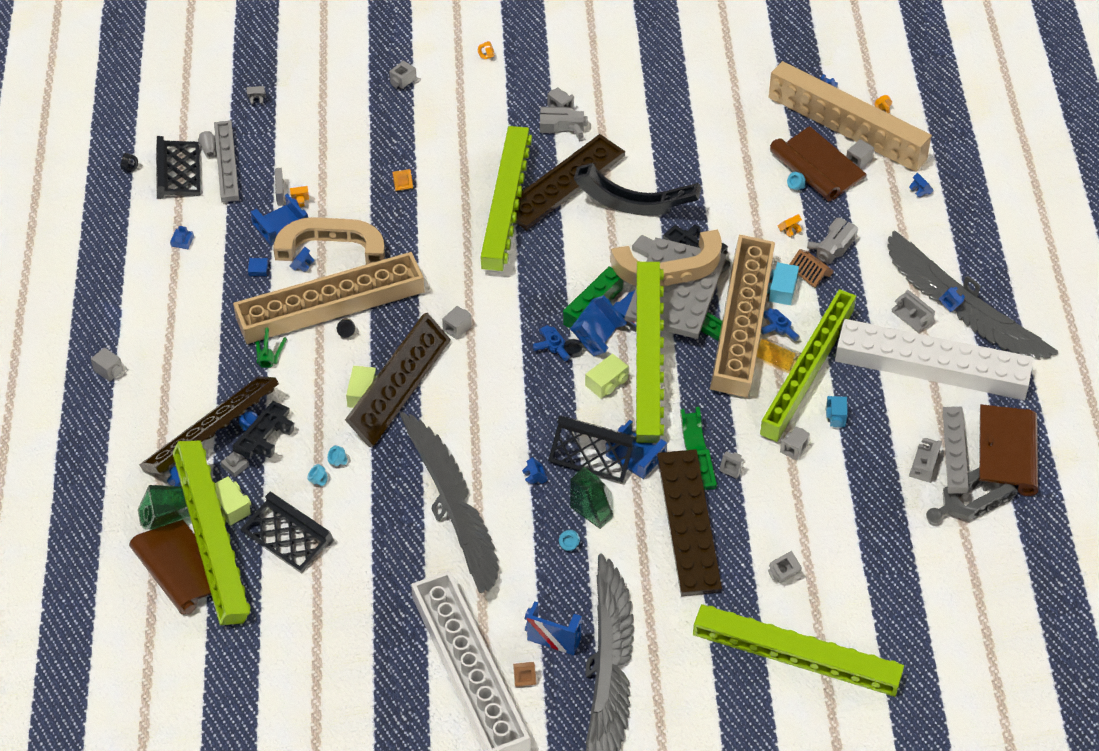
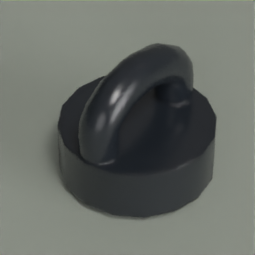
(126, 162)
(346, 328)
(573, 347)

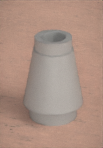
(207, 143)

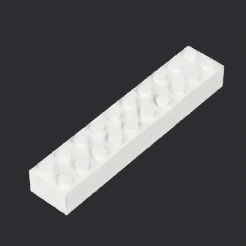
(934, 359)
(469, 665)

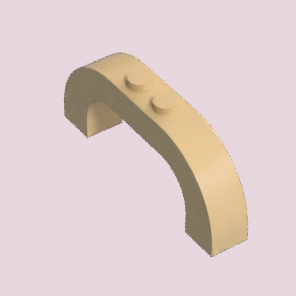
(329, 230)
(676, 270)

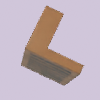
(810, 267)

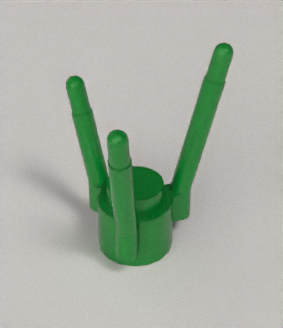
(266, 357)

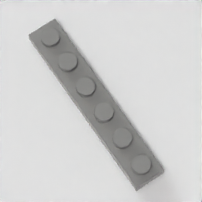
(226, 161)
(955, 450)

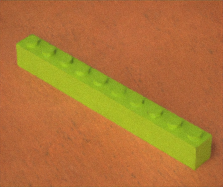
(506, 199)
(648, 352)
(807, 366)
(211, 533)
(798, 650)

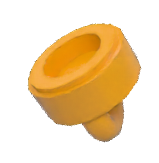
(488, 48)
(883, 103)

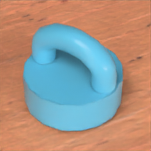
(796, 181)
(337, 456)
(316, 474)
(569, 540)

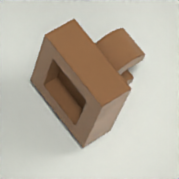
(524, 674)

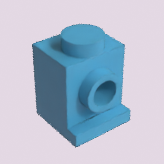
(836, 410)

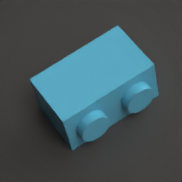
(783, 283)

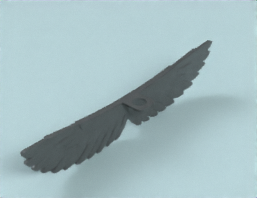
(982, 317)
(468, 525)
(611, 689)

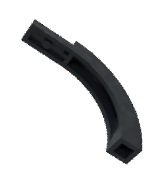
(631, 201)

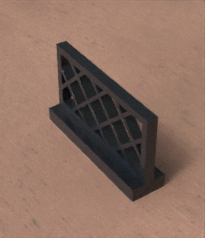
(162, 168)
(595, 431)
(300, 522)

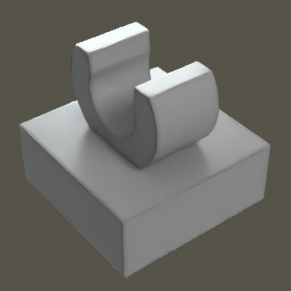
(256, 92)
(235, 464)
(731, 464)

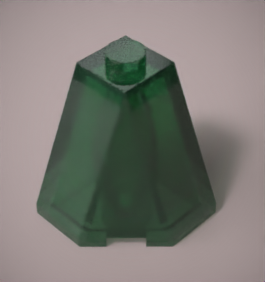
(591, 498)
(162, 506)

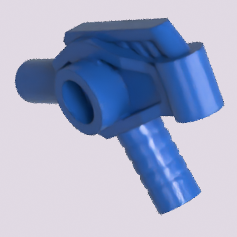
(778, 323)
(553, 342)

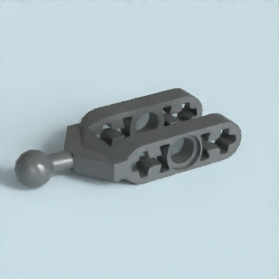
(977, 507)

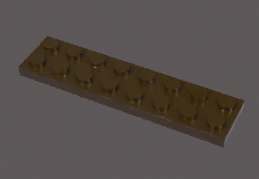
(559, 183)
(397, 380)
(211, 422)
(689, 523)

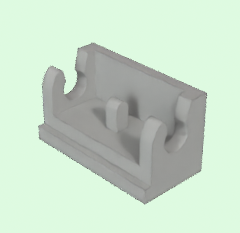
(913, 311)
(925, 460)

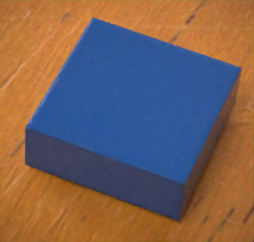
(258, 267)

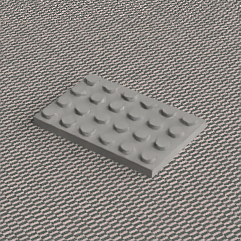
(683, 302)

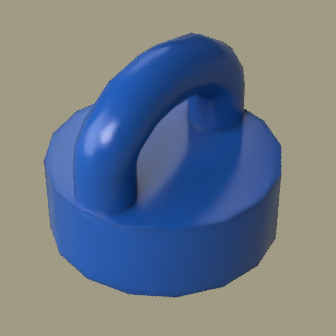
(247, 419)

